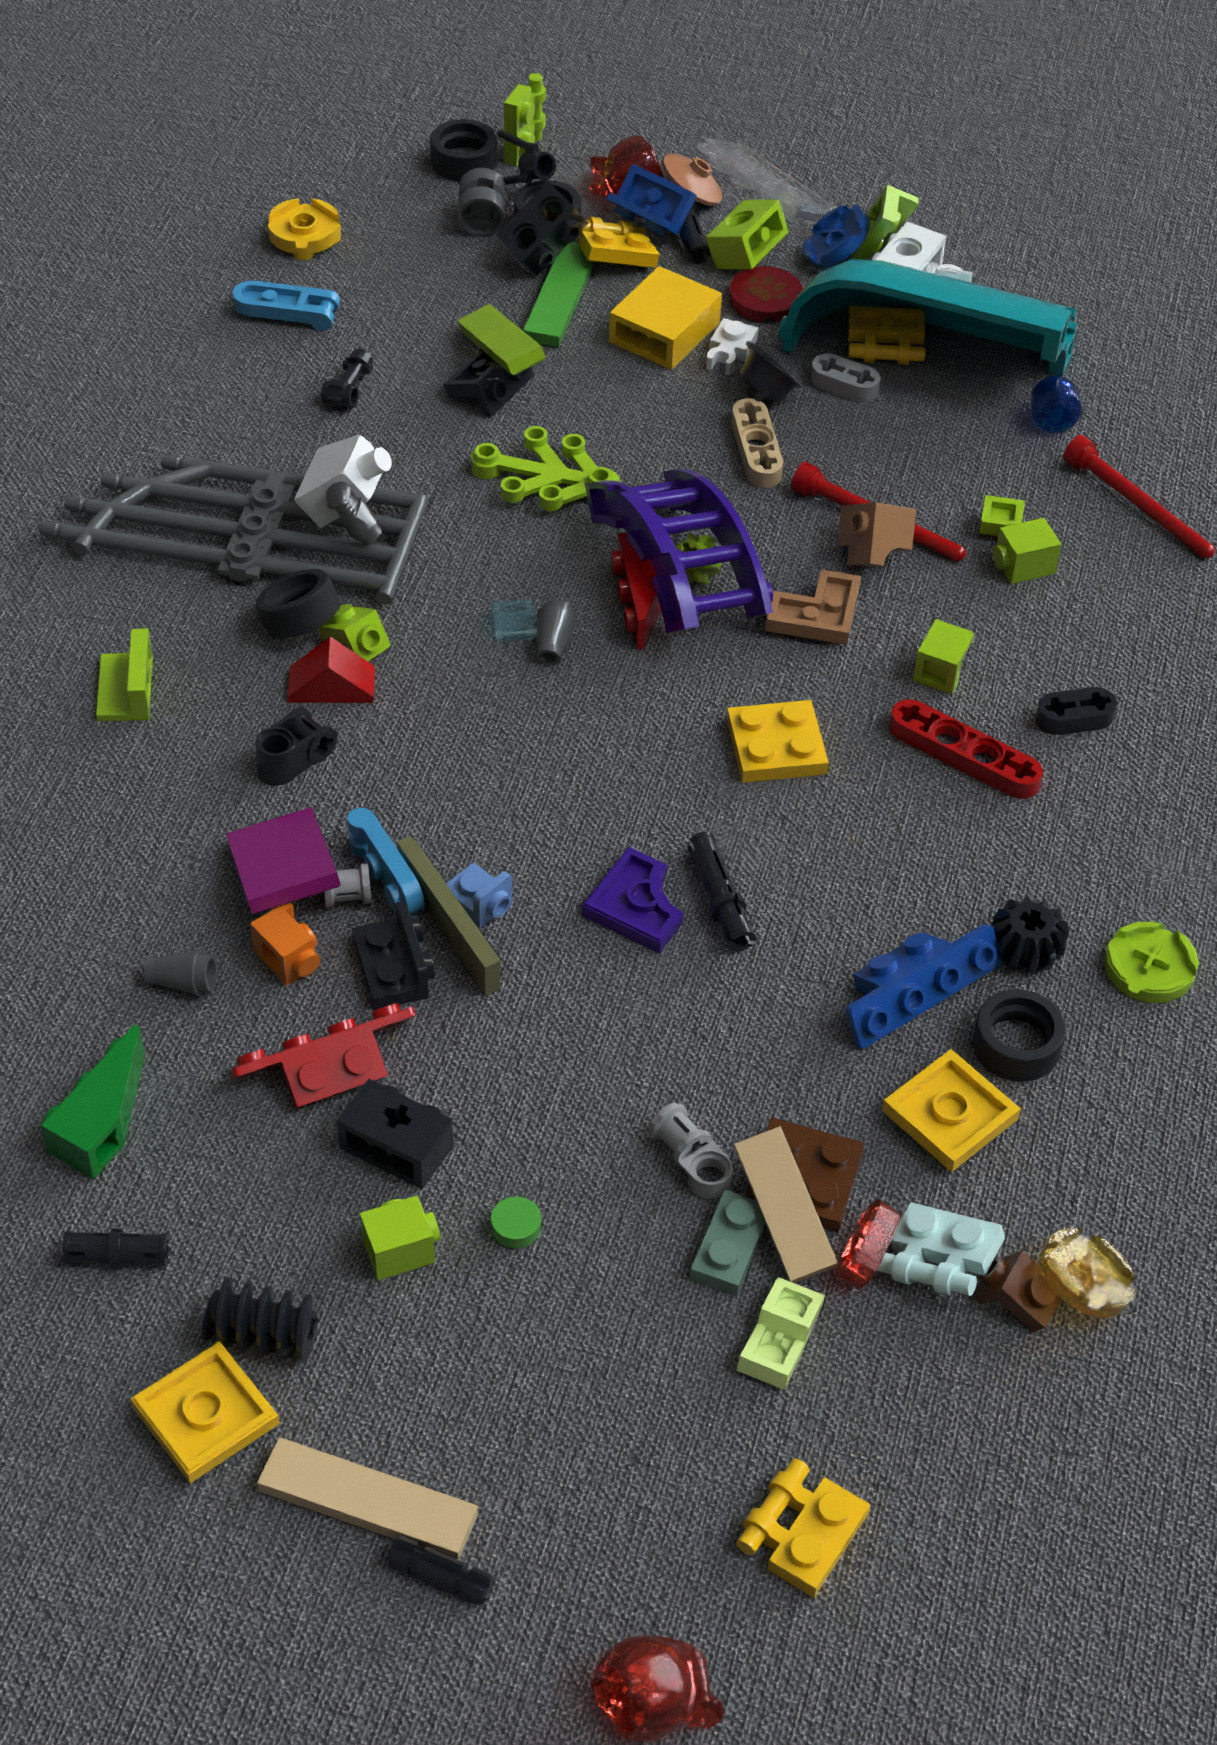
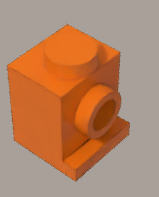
(285, 944)

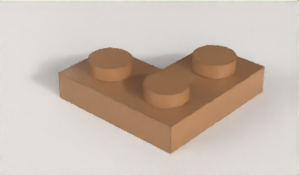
(819, 617)

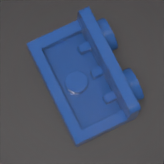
(653, 199)

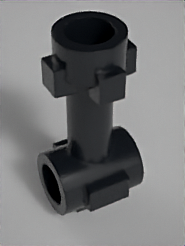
(344, 392)

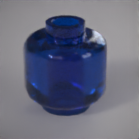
(1055, 404)

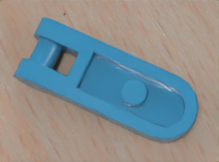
(286, 303)
(384, 860)

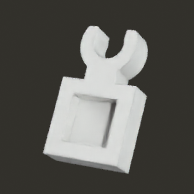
(730, 344)

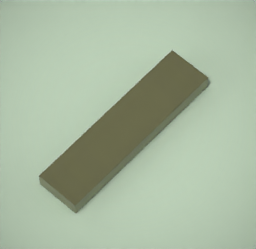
(452, 919)

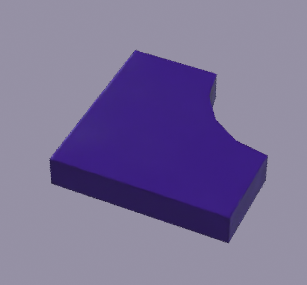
(633, 901)

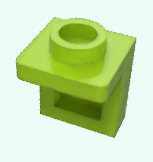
(358, 629)

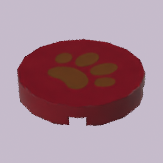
(763, 293)

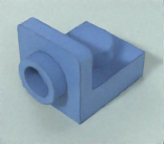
(482, 894)

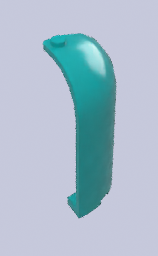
(945, 302)

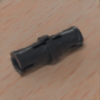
(115, 1248)

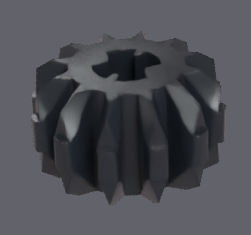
(1030, 934)

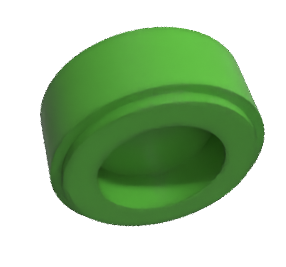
(516, 1222)

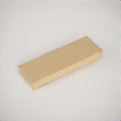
(785, 1205)

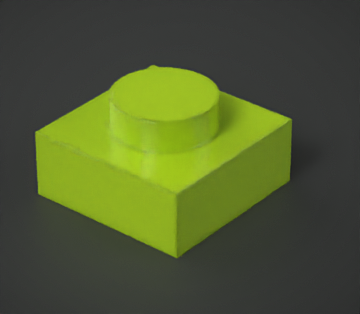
(1000, 513)

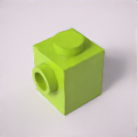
(1027, 550)
(399, 1236)

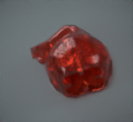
(612, 170)
(654, 1686)

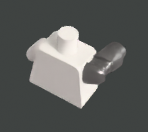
(341, 484)

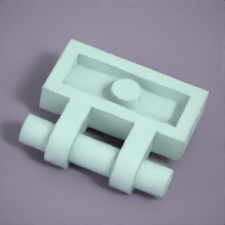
(946, 1239)

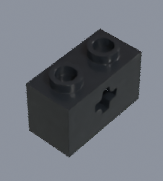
(395, 1133)

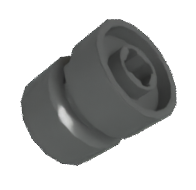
(481, 202)

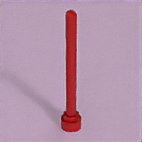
(1083, 454)
(811, 482)

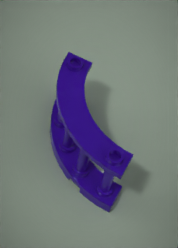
(649, 534)

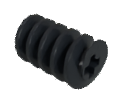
(261, 1320)

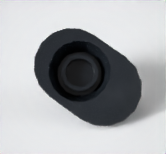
(765, 376)

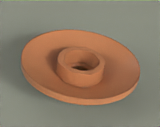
(694, 176)

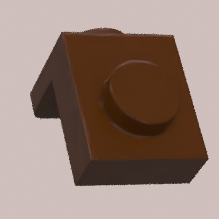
(1020, 1288)

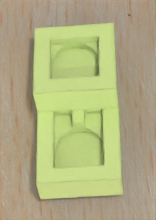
(780, 1333)

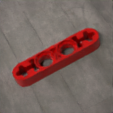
(968, 744)

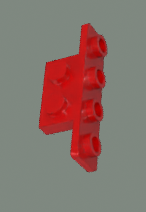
(330, 1063)

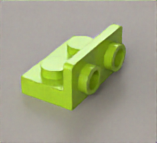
(886, 217)

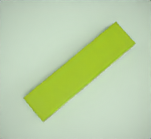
(501, 339)

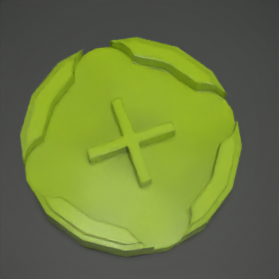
(1151, 962)

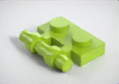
(524, 116)

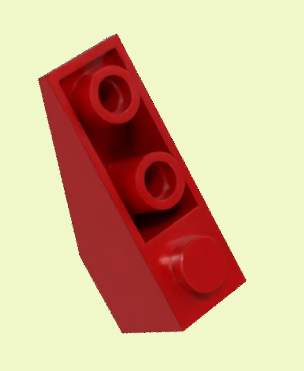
(635, 590)

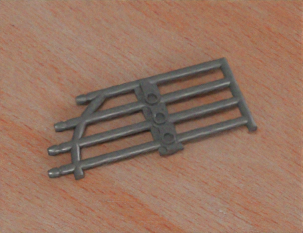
(251, 535)

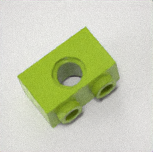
(747, 234)

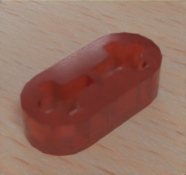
(868, 1244)

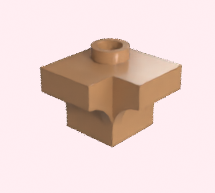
(874, 532)

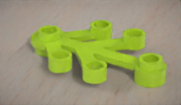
(489, 462)

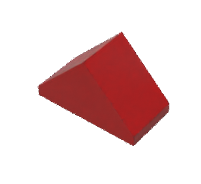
(331, 676)

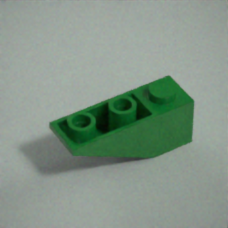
(96, 1115)

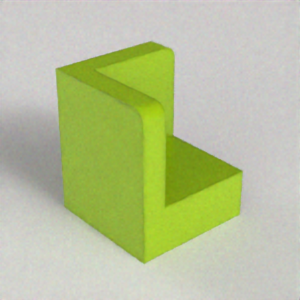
(942, 655)

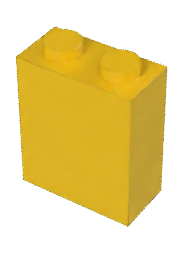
(665, 317)

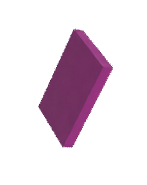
(282, 860)

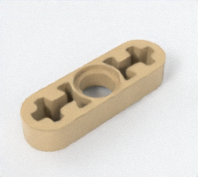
(751, 454)

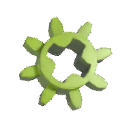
(693, 543)

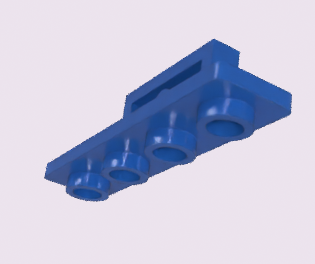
(916, 979)

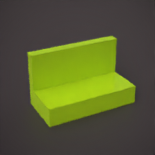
(126, 681)

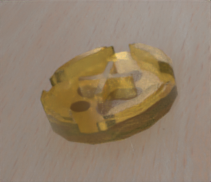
(1087, 1273)

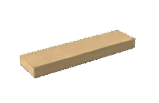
(367, 1498)

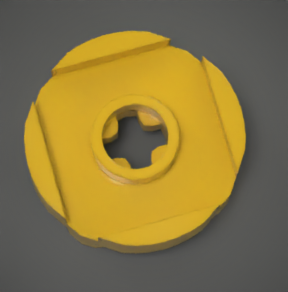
(304, 227)

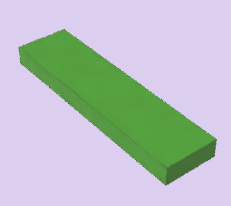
(559, 296)

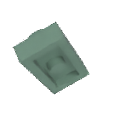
(729, 1243)

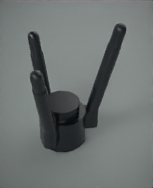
(532, 164)

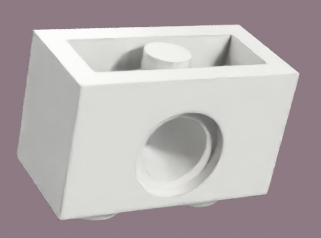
(914, 248)

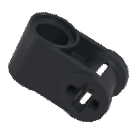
(290, 747)

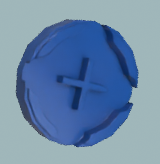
(836, 236)

